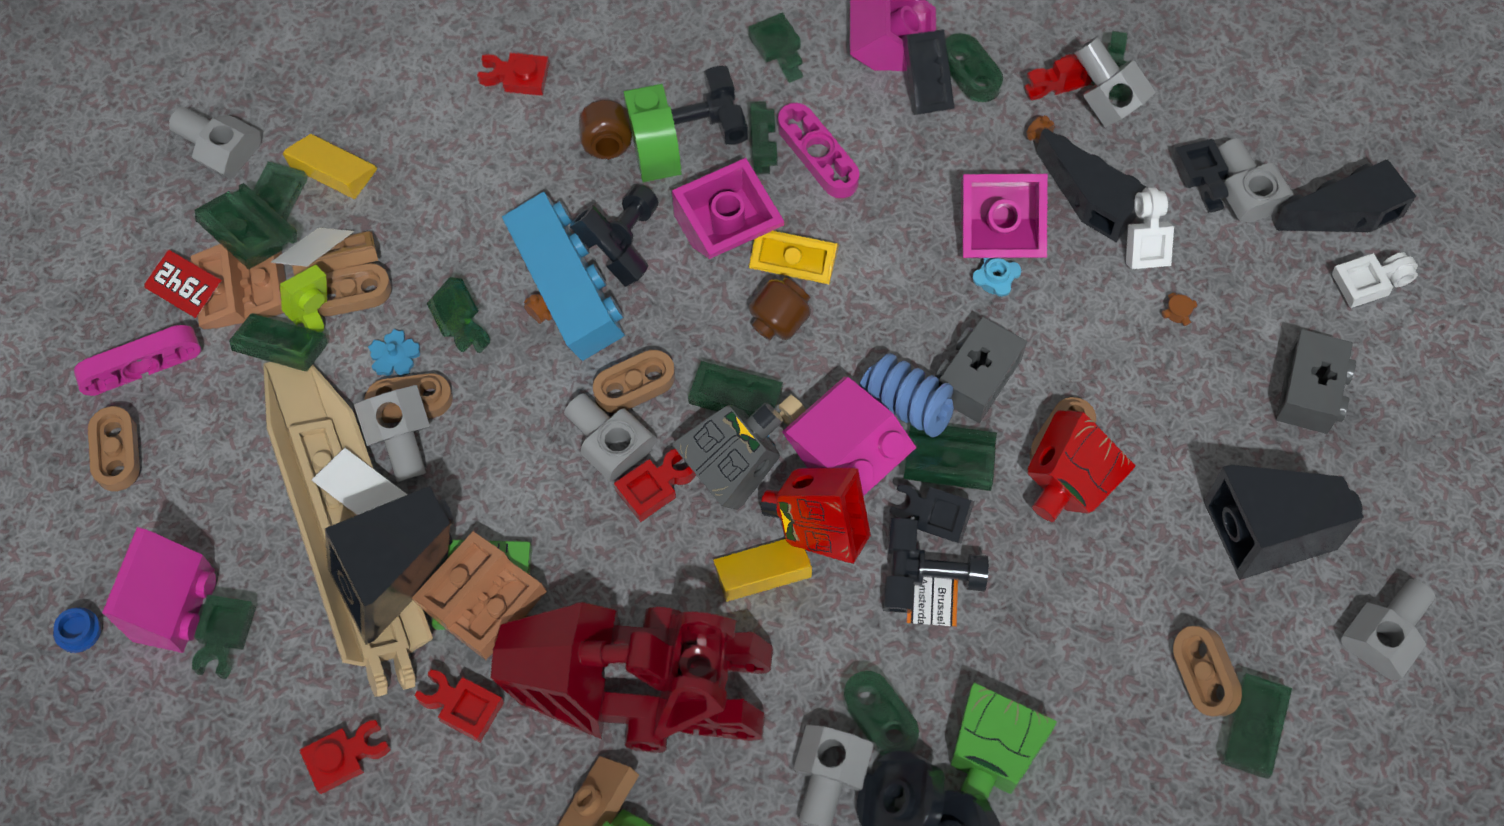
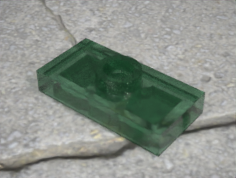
(280, 187)
(278, 342)
(722, 386)
(1257, 726)

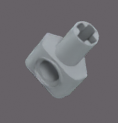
(1105, 75)
(219, 144)
(1248, 178)
(604, 431)
(398, 440)
(1397, 624)
(827, 782)

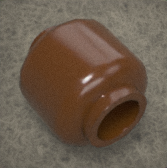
(605, 129)
(780, 309)

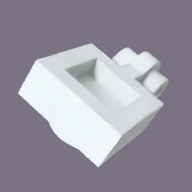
(1151, 241)
(1367, 280)

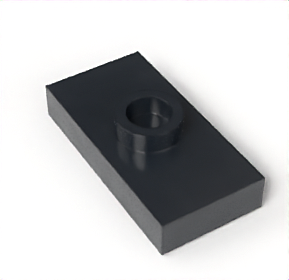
(928, 72)

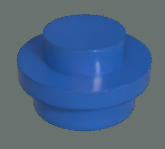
(76, 630)

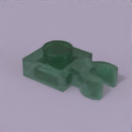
(221, 627)

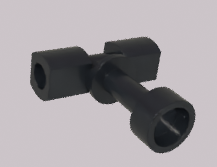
(717, 107)
(616, 236)
(910, 567)

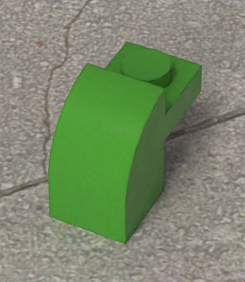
(653, 132)

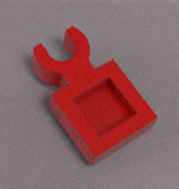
(519, 75)
(1065, 76)
(650, 488)
(465, 708)
(337, 757)

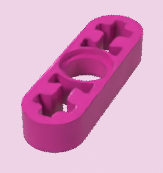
(818, 134)
(120, 364)

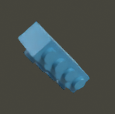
(564, 277)

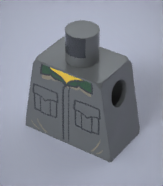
(732, 452)

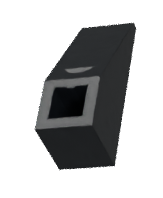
(1093, 188)
(1354, 204)

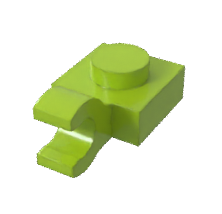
(304, 296)

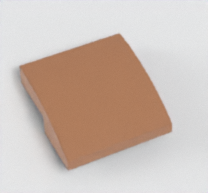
(240, 290)
(478, 593)

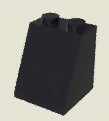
(1279, 516)
(387, 557)

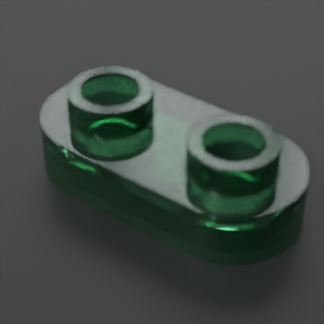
(974, 69)
(763, 151)
(881, 716)

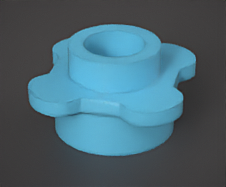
(997, 284)

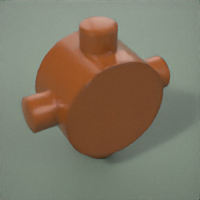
(1037, 126)
(537, 308)
(1179, 308)

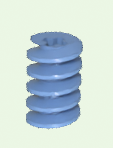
(910, 394)

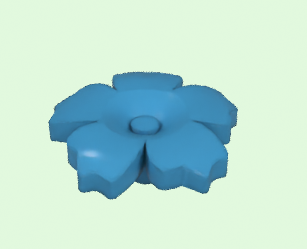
(394, 354)

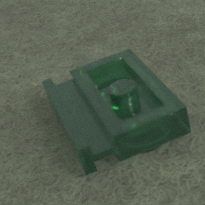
(245, 226)
(953, 458)

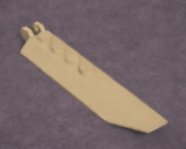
(307, 430)

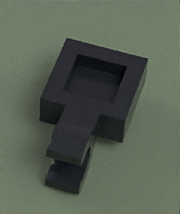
(1203, 167)

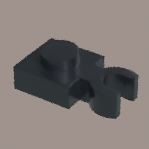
(939, 513)

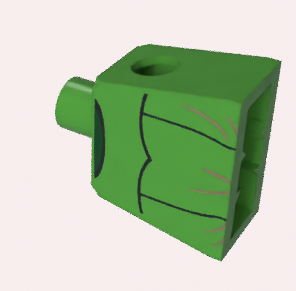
(997, 741)

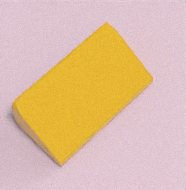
(330, 165)
(794, 256)
(761, 569)

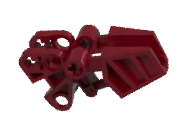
(559, 657)

